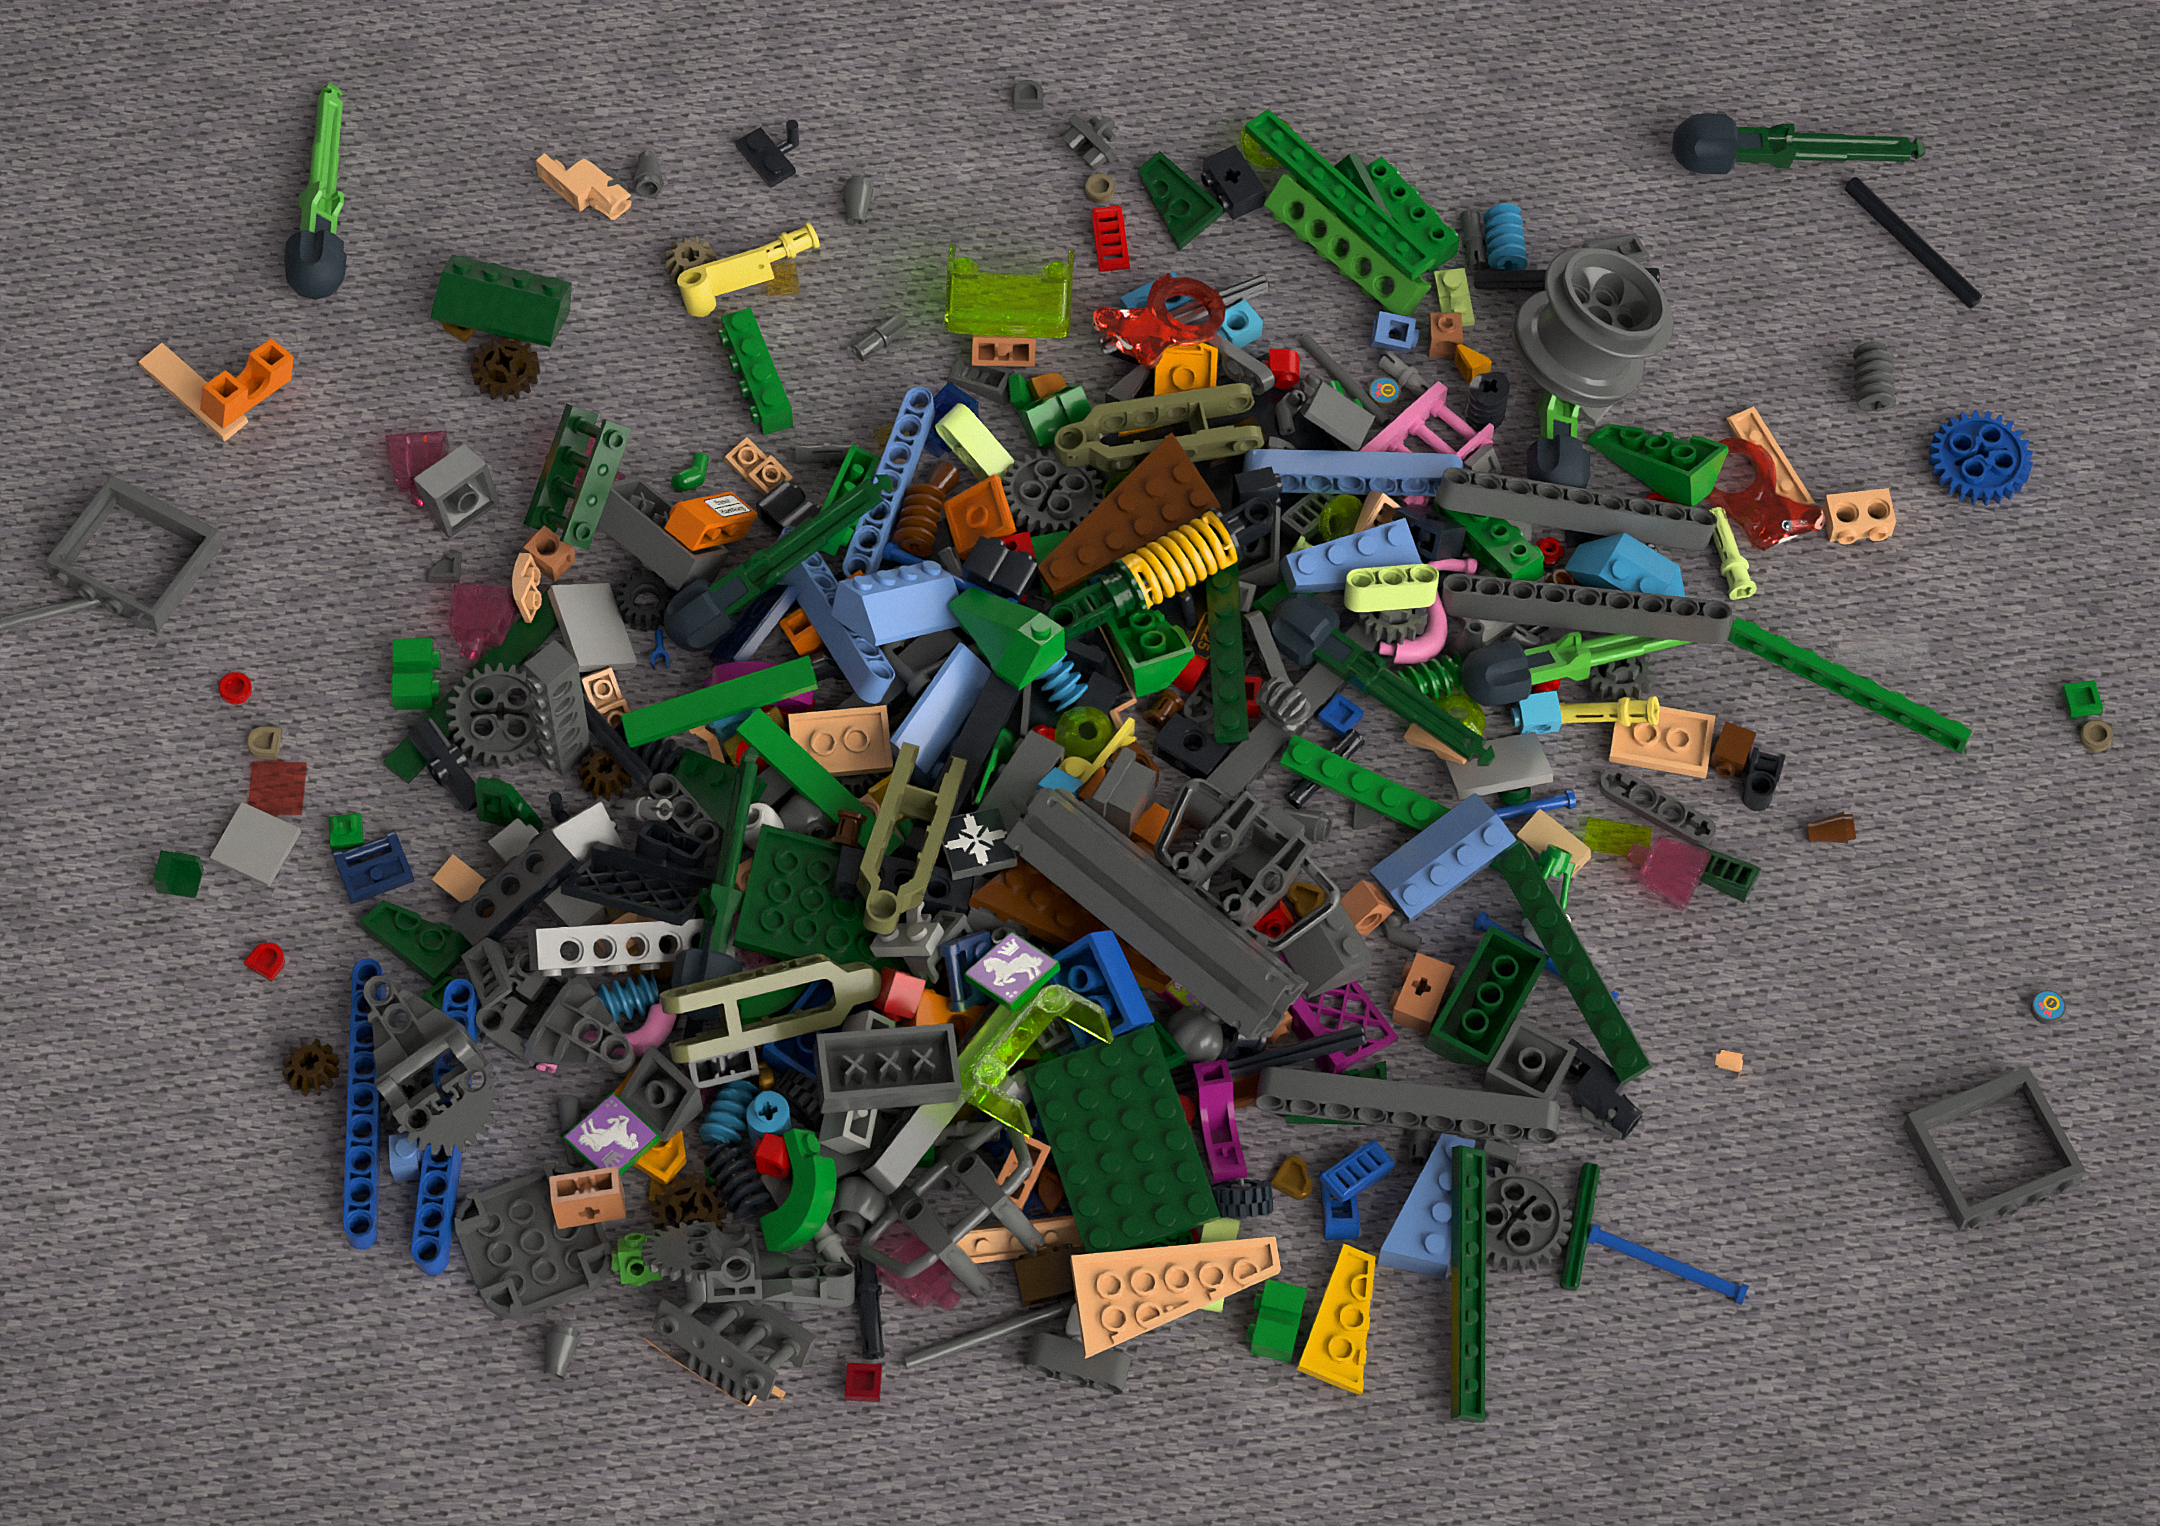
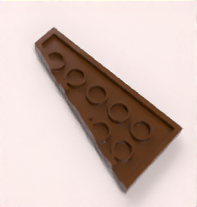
(1146, 505)
(1054, 916)

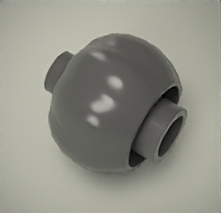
(804, 818)
(1197, 1033)
(855, 1204)

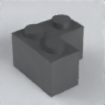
(1263, 849)

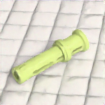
(1733, 565)

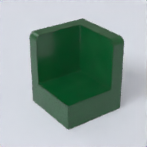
(178, 874)

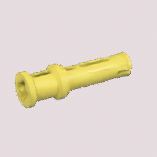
(792, 243)
(1624, 712)

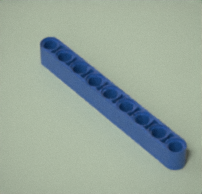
(362, 1118)
(446, 1172)

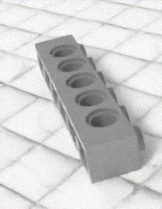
(546, 944)

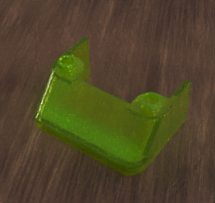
(1007, 301)
(990, 1064)

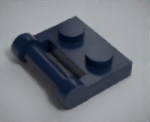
(377, 874)
(969, 950)

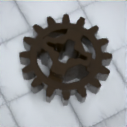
(495, 378)
(693, 1197)

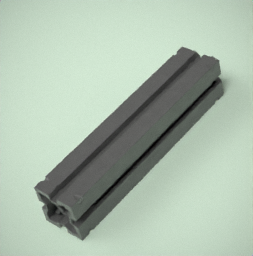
(1154, 911)

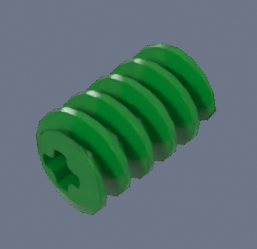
(1435, 675)

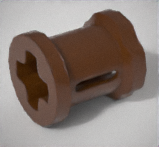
(1163, 709)
(849, 828)

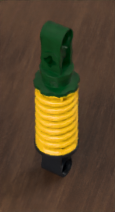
(1166, 566)

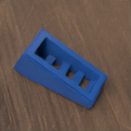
(1371, 1157)
(1339, 1225)

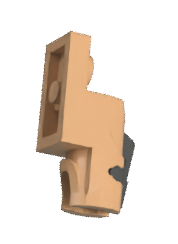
(586, 185)

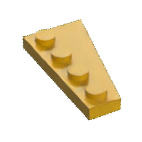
(1340, 1328)

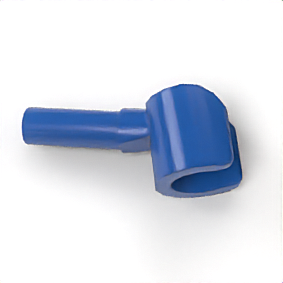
(659, 650)

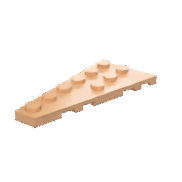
(1144, 1288)

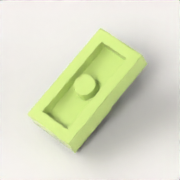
(1454, 294)

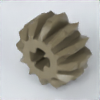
(686, 256)

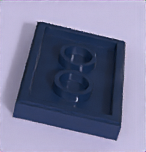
(755, 624)

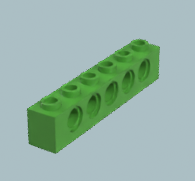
(1284, 206)

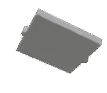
(585, 830)

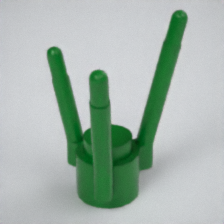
(1554, 862)

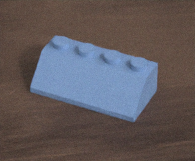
(897, 603)
(941, 714)
(1443, 857)

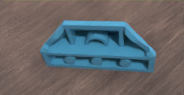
(1625, 565)

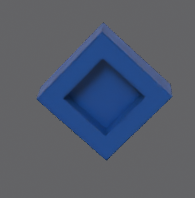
(1340, 715)

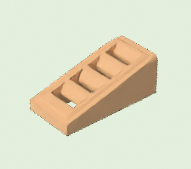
(1373, 504)

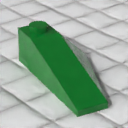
(1669, 465)
(1011, 636)
(1149, 649)

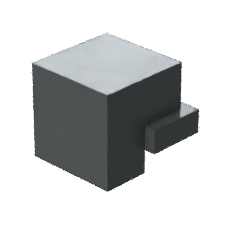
(1124, 792)

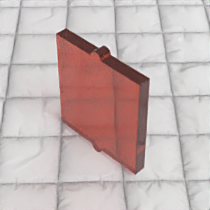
(278, 787)

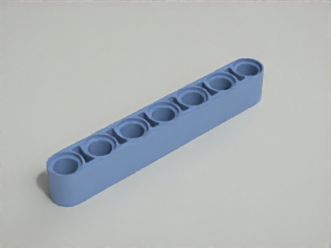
(1354, 471)
(901, 474)
(857, 658)

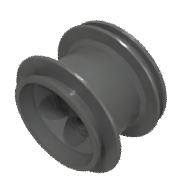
(1592, 327)

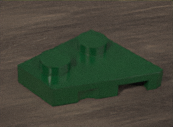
(502, 804)

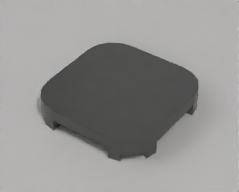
(520, 1253)

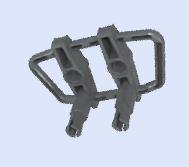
(1200, 865)
(929, 1226)

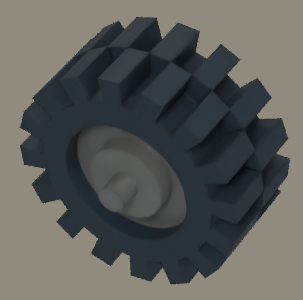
(1243, 1198)

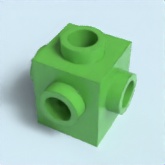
(629, 1262)

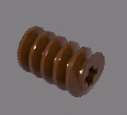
(919, 519)

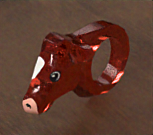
(1152, 329)
(1761, 511)

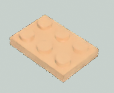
(845, 739)
(1674, 745)

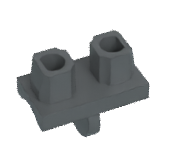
(1099, 149)

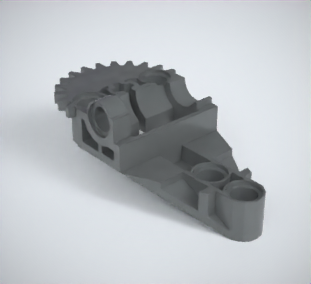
(562, 1027)
(415, 1046)
(767, 1278)

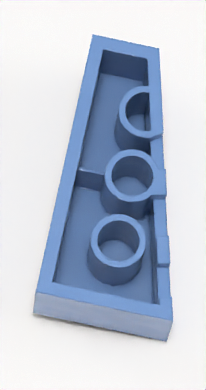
(1327, 564)
(1423, 1229)

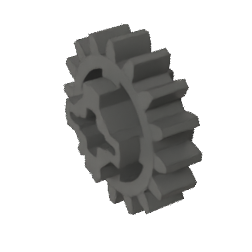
(1394, 624)
(1622, 678)

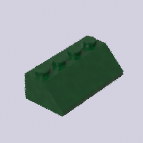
(502, 300)
(1486, 999)

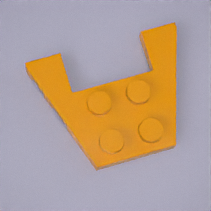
(1183, 370)

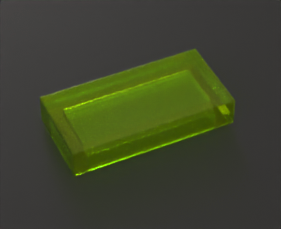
(1614, 836)

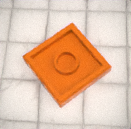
(977, 513)

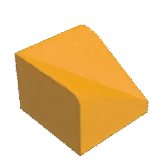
(1471, 362)

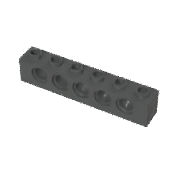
(557, 708)

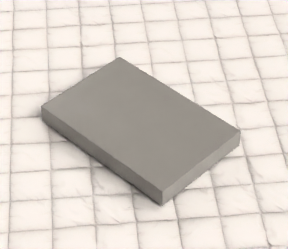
(592, 626)
(1516, 765)

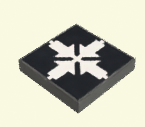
(976, 844)

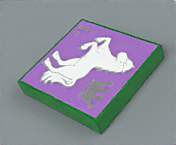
(1012, 971)
(611, 1136)

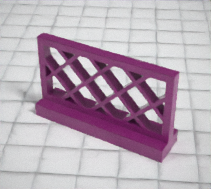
(1307, 1025)

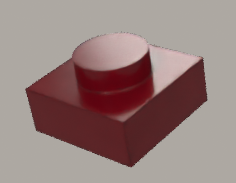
(863, 1382)

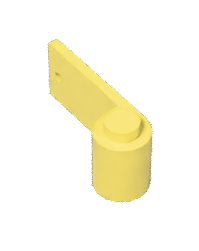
(704, 282)
(1084, 770)

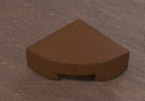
(1050, 1190)

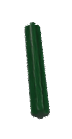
(1580, 1226)

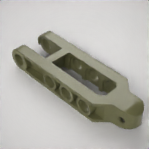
(1084, 443)
(883, 906)
(851, 984)

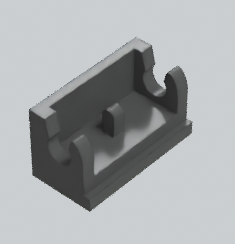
(952, 925)

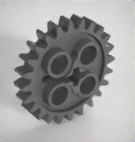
(1036, 480)
(499, 744)
(1541, 1237)

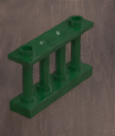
(562, 468)

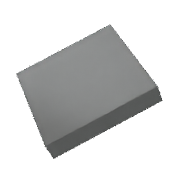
(255, 844)

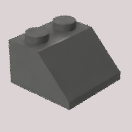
(457, 490)
(1329, 954)
(1529, 1063)

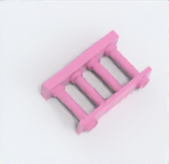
(1413, 422)

